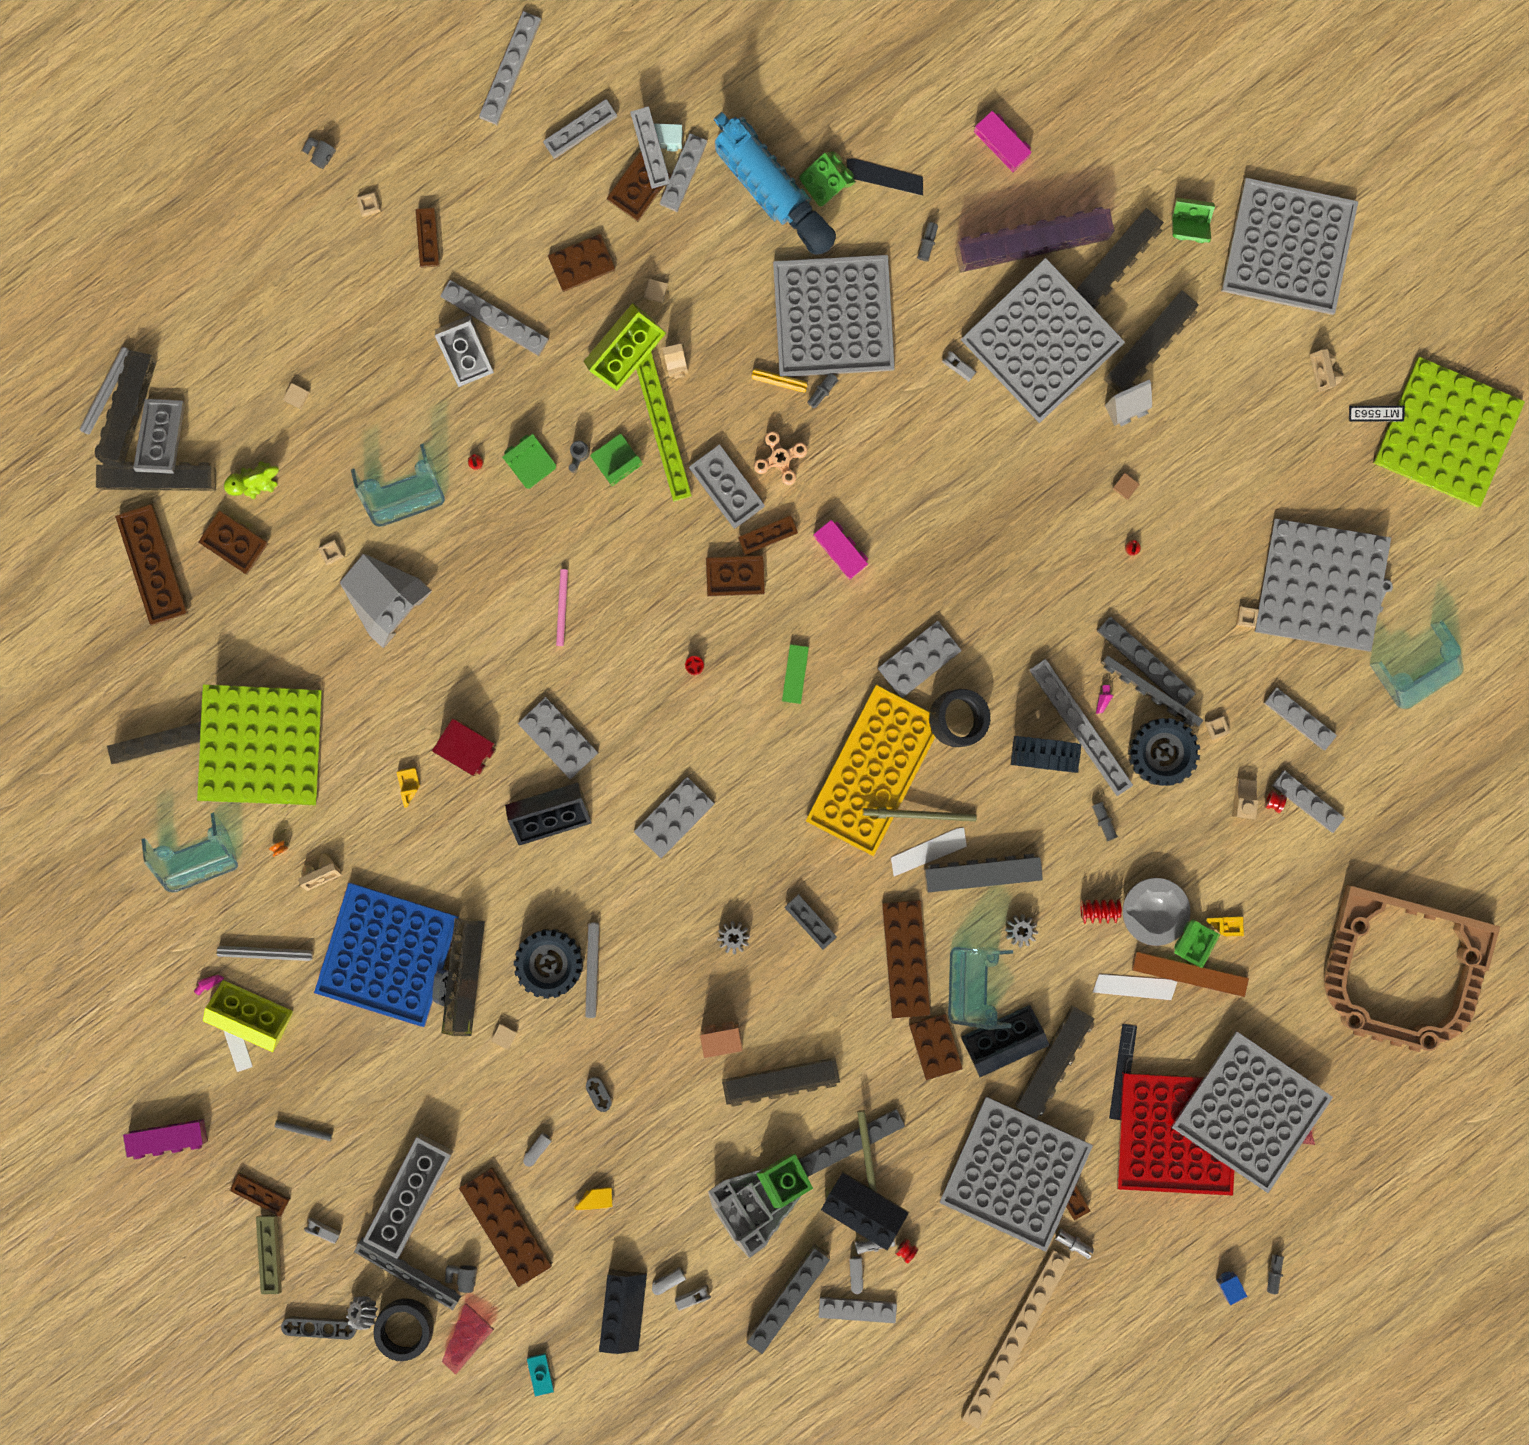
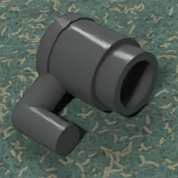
(321, 154)
(579, 452)
(466, 1277)

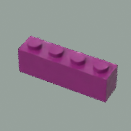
(165, 1138)

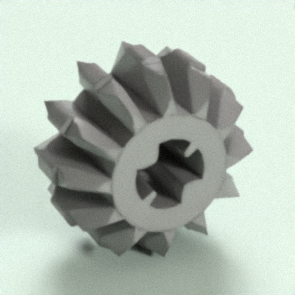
(1024, 924)
(732, 944)
(362, 1313)

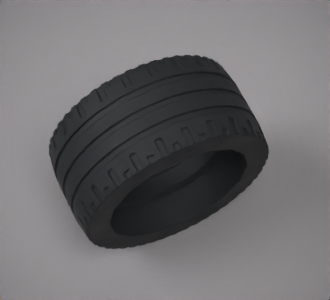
(980, 713)
(395, 1351)

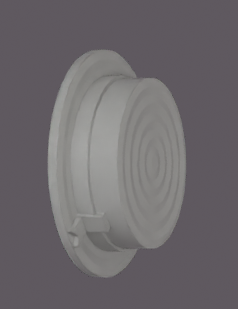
(1156, 911)

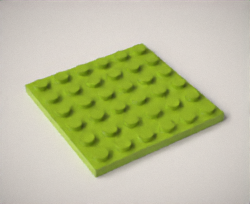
(1449, 432)
(259, 745)

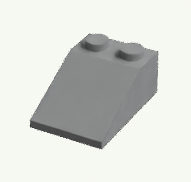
(463, 350)
(1130, 403)

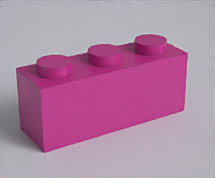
(1003, 141)
(841, 549)

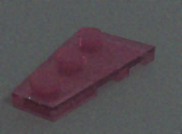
(467, 1338)

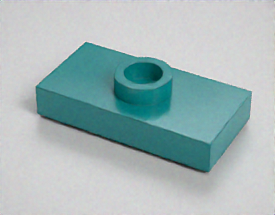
(540, 1374)

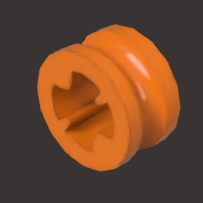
(278, 848)

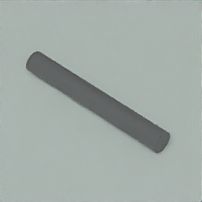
(303, 1130)

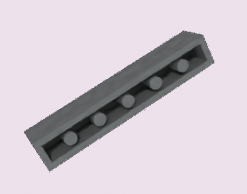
(983, 874)
(788, 1298)

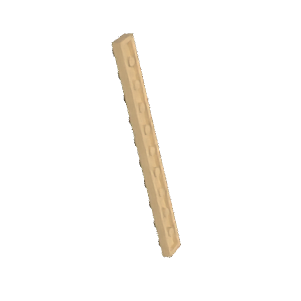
(1015, 1338)

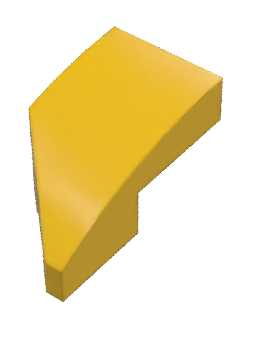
(409, 784)
(1228, 925)
(595, 1199)

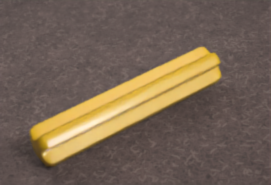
(778, 380)

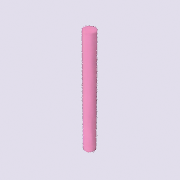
(562, 607)

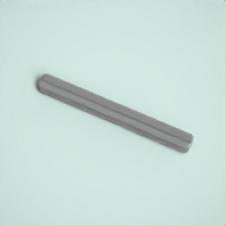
(104, 392)
(264, 953)
(592, 969)

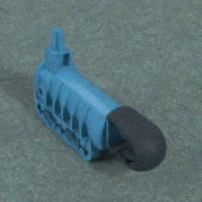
(770, 183)

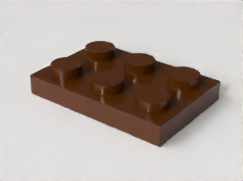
(634, 191)
(581, 263)
(233, 542)
(735, 576)
(935, 1046)

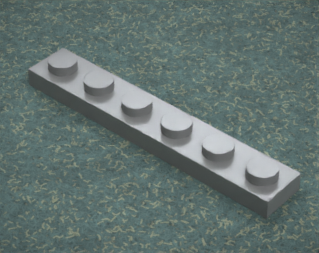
(510, 68)
(494, 318)

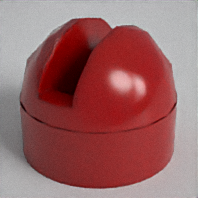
(479, 460)
(1129, 545)

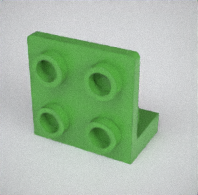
(616, 460)

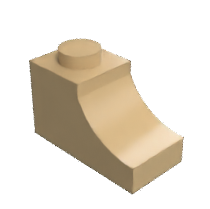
(675, 361)
(1245, 799)

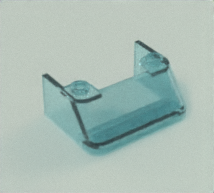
(402, 497)
(1408, 692)
(192, 864)
(969, 987)

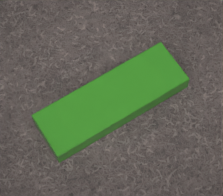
(795, 674)

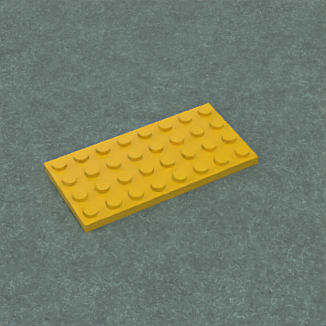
(873, 770)

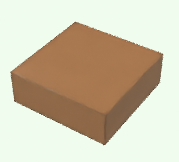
(1125, 486)

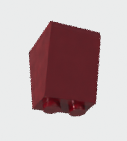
(464, 747)

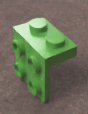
(826, 177)
(1192, 220)
(529, 461)
(1196, 943)

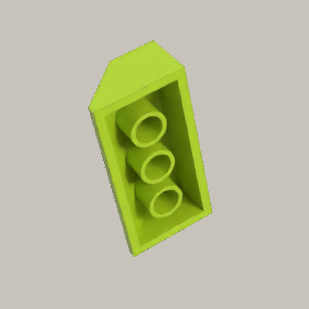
(624, 347)

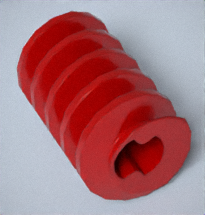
(1101, 910)

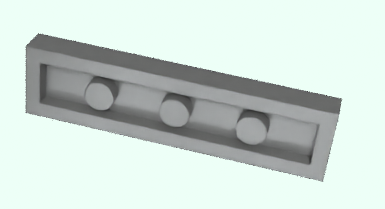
(580, 129)
(650, 147)
(683, 172)
(1300, 719)
(1308, 801)
(857, 1310)

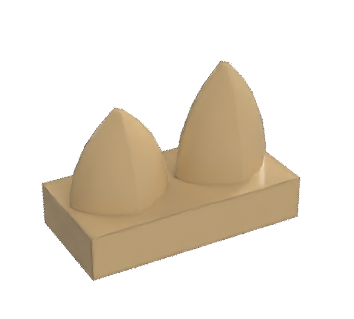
(1322, 366)
(326, 871)

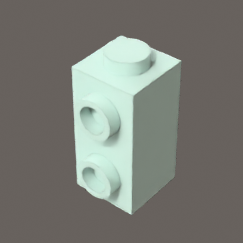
(669, 136)

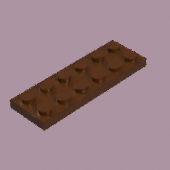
(151, 564)
(906, 959)
(505, 1227)

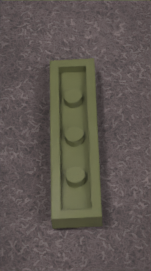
(268, 1254)

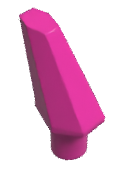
(1104, 699)
(207, 983)

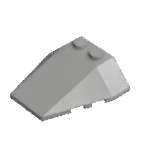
(382, 596)
(747, 1211)

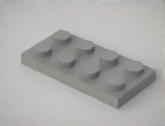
(159, 436)
(726, 486)
(919, 659)
(558, 738)
(674, 817)

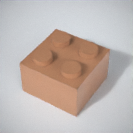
(721, 1040)

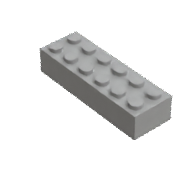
(408, 1196)

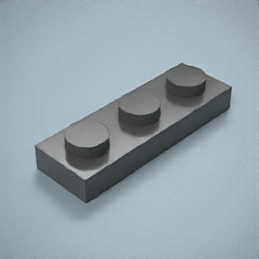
(810, 922)

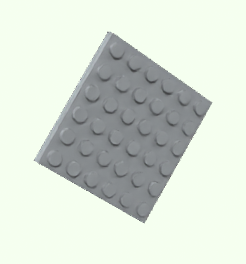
(1289, 246)
(833, 316)
(1042, 340)
(1322, 585)
(1251, 1111)
(1016, 1173)

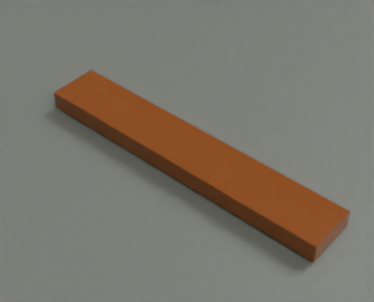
(1190, 974)

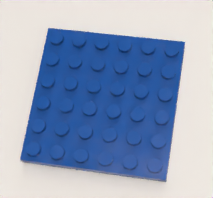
(386, 954)

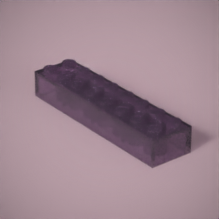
(1034, 239)

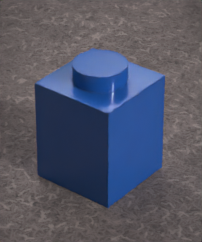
(1231, 1287)

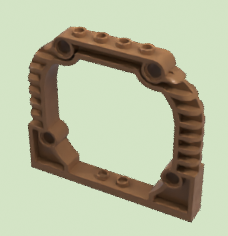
(1473, 936)

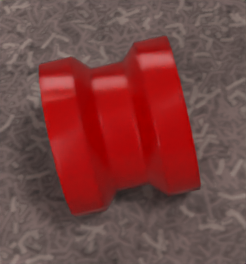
(694, 665)
(1275, 801)
(906, 1251)

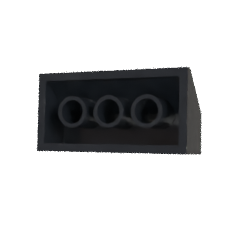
(548, 814)
(1000, 1047)
(865, 1211)
(622, 1312)

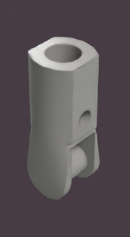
(962, 368)
(537, 1149)
(326, 1232)
(856, 1274)
(668, 1281)
(689, 1298)

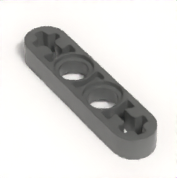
(319, 1328)

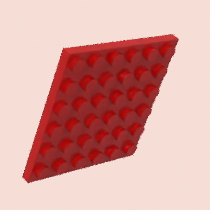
(1155, 1154)

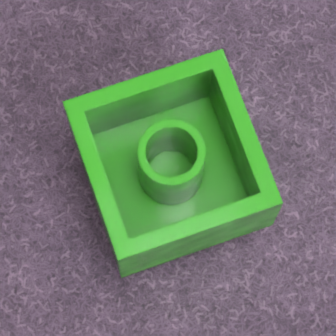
(784, 1181)

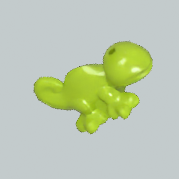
(254, 480)

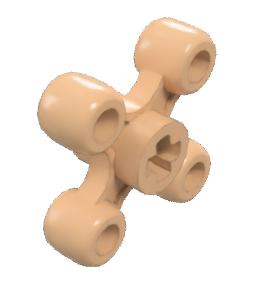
(776, 451)

